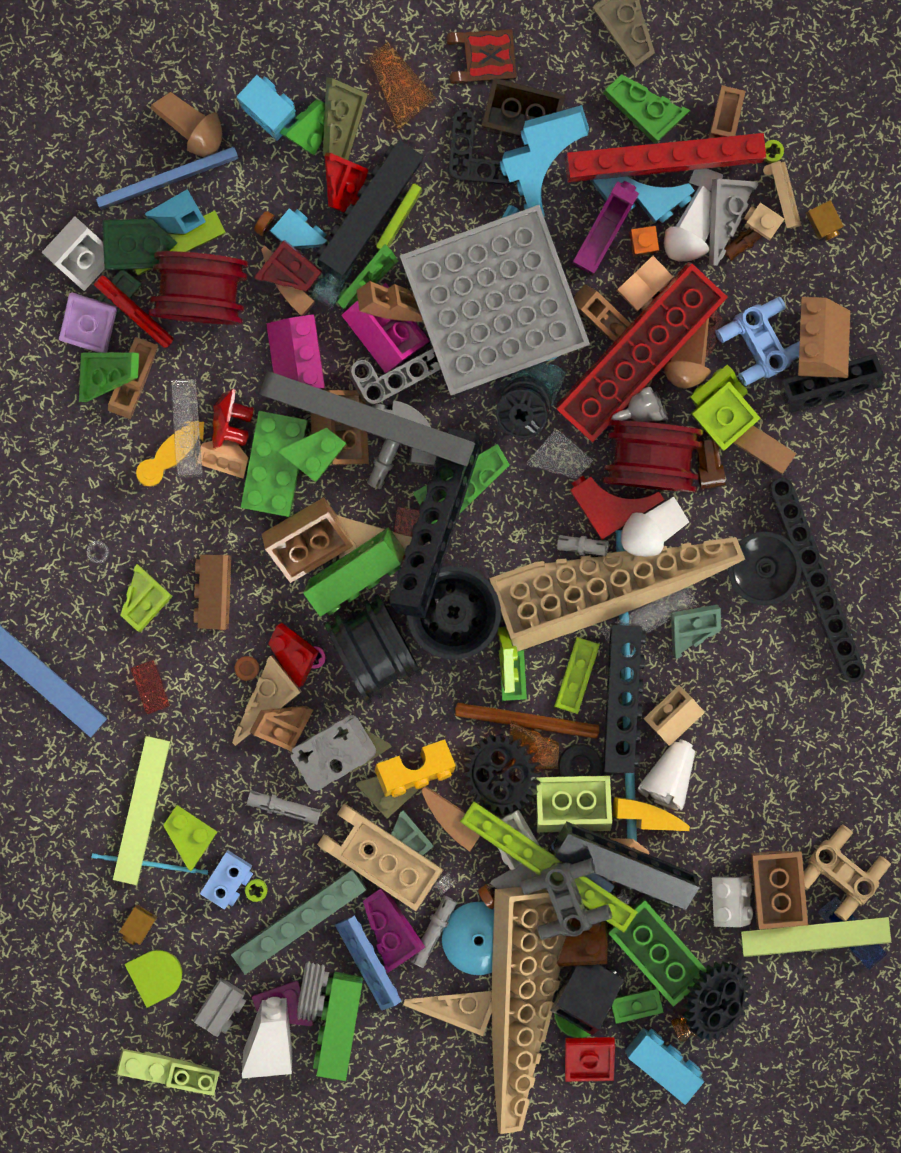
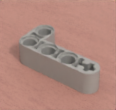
(381, 383)

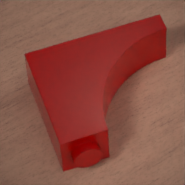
(605, 510)

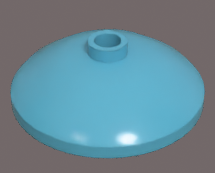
(458, 938)

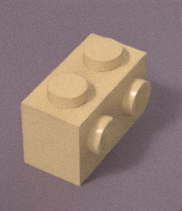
(674, 715)

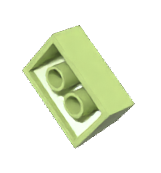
(575, 800)

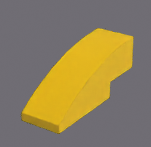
(647, 815)

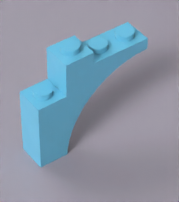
(545, 140)

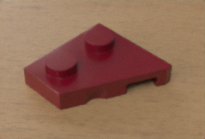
(289, 268)

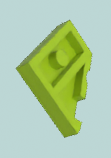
(144, 599)
(507, 656)
(188, 835)

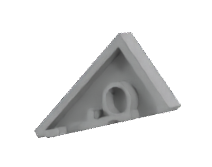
(727, 206)

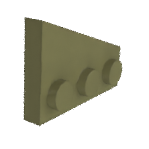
(342, 117)

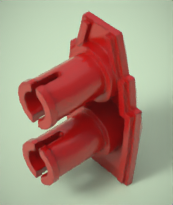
(223, 411)

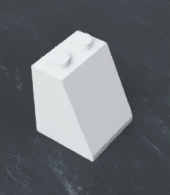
(269, 1042)

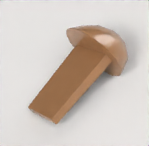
(201, 131)
(688, 364)

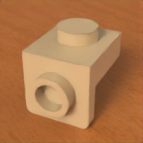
(763, 221)

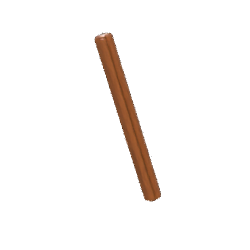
(527, 720)

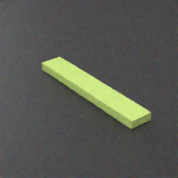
(141, 810)
(816, 937)

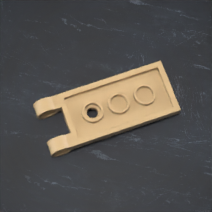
(391, 864)

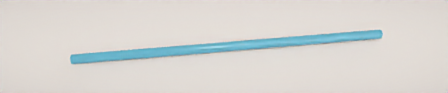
(626, 697)

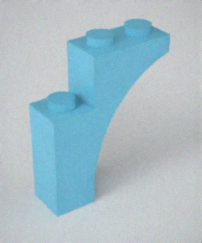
(655, 201)

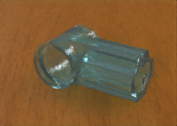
(329, 289)

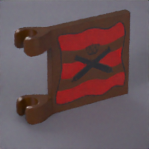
(486, 54)

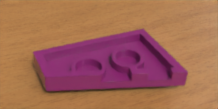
(393, 932)

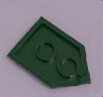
(133, 243)

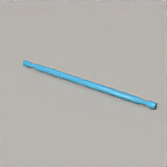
(154, 864)

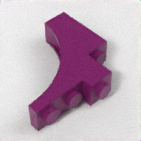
(606, 227)

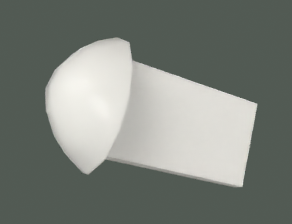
(688, 238)
(647, 532)

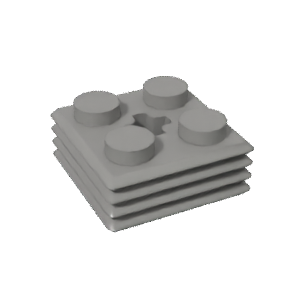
(310, 999)

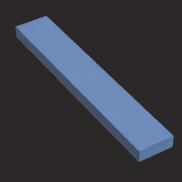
(167, 178)
(49, 684)

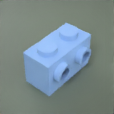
(227, 880)

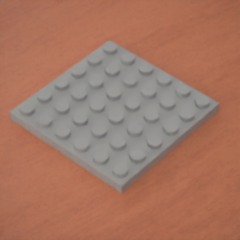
(494, 300)

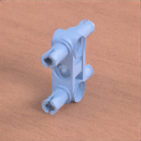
(760, 340)

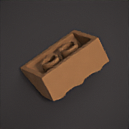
(823, 338)
(357, 440)
(306, 540)
(213, 591)
(779, 889)

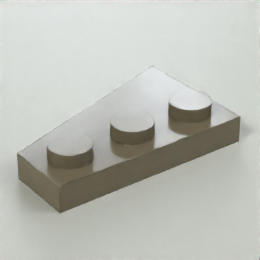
(627, 27)

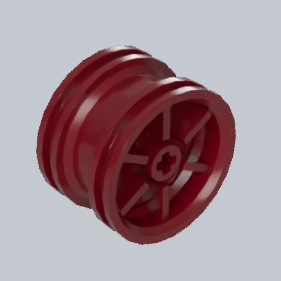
(198, 287)
(653, 455)

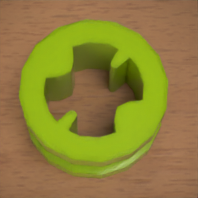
(777, 157)
(253, 897)

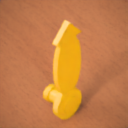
(151, 471)

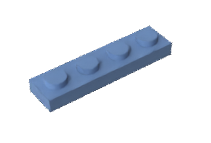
(368, 963)

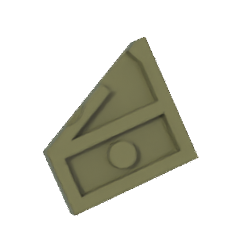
(386, 805)

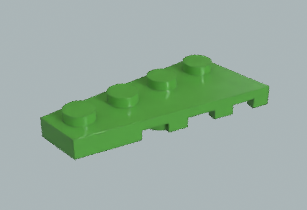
(487, 469)

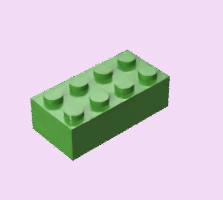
(270, 476)
(354, 572)
(658, 953)
(339, 1028)

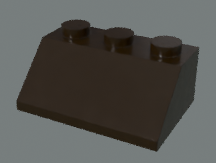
(513, 104)

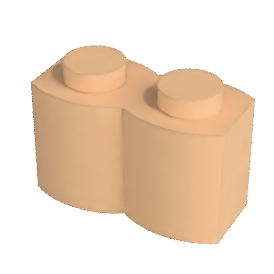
(645, 284)

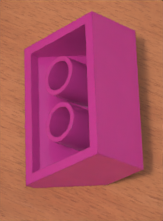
(384, 338)
(296, 350)

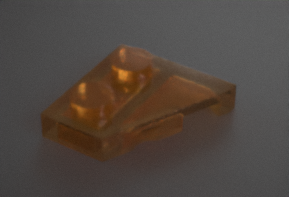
(545, 748)

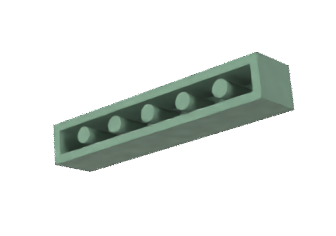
(298, 921)

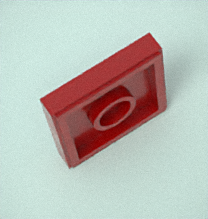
(589, 1059)

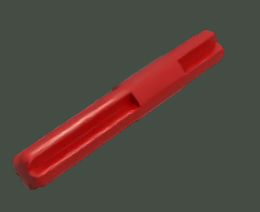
(133, 311)

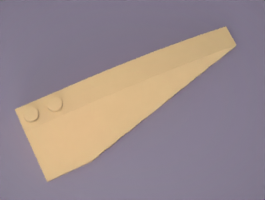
(569, 595)
(522, 996)

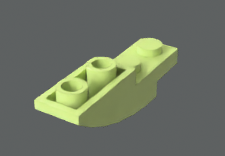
(168, 1071)

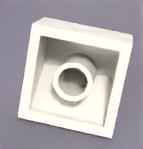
(77, 253)

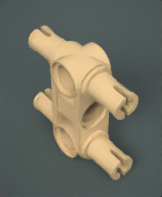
(844, 872)

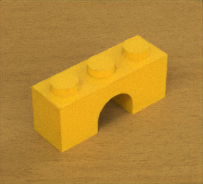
(397, 778)

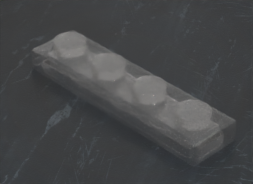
(186, 428)
(657, 612)

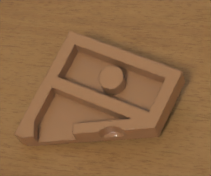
(281, 725)

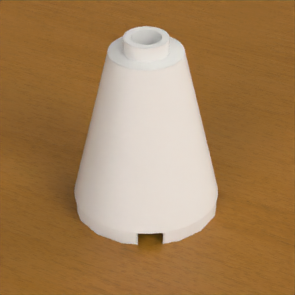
(670, 776)

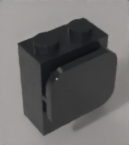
(587, 996)

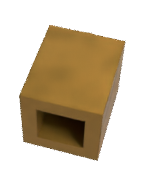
(825, 221)
(137, 925)

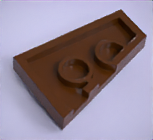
(586, 948)

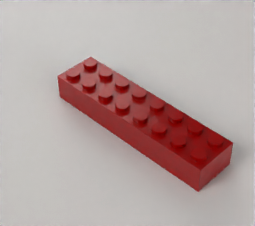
(641, 351)

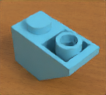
(177, 214)
(297, 232)

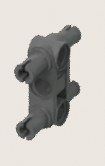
(566, 899)

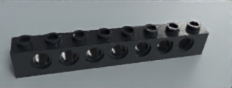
(416, 601)

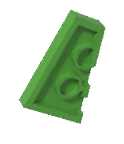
(649, 112)
(374, 272)
(105, 372)

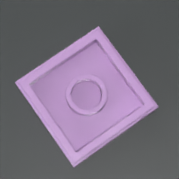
(88, 323)

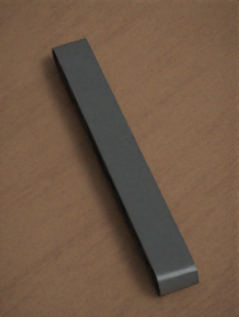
(367, 418)

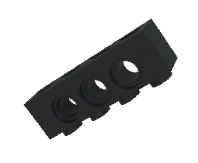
(809, 391)

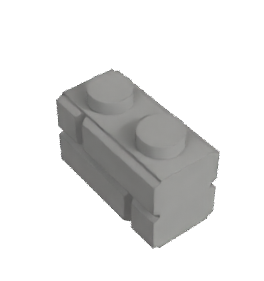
(219, 1007)

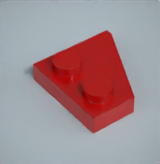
(343, 181)
(293, 653)

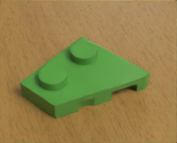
(309, 128)
(314, 452)

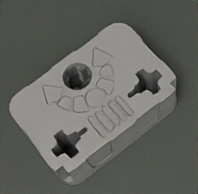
(329, 747)

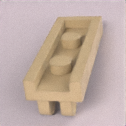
(785, 193)

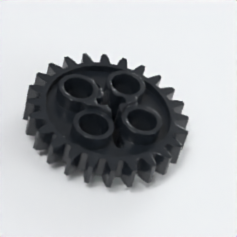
(487, 757)
(716, 1000)

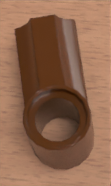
(710, 469)

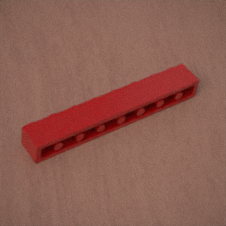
(665, 157)

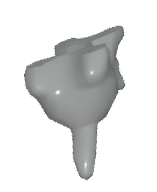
(643, 408)

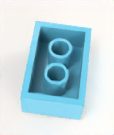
(266, 106)
(665, 1065)

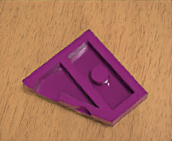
(292, 993)

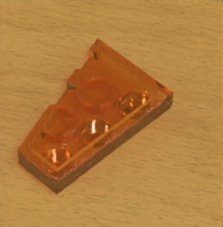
(400, 85)

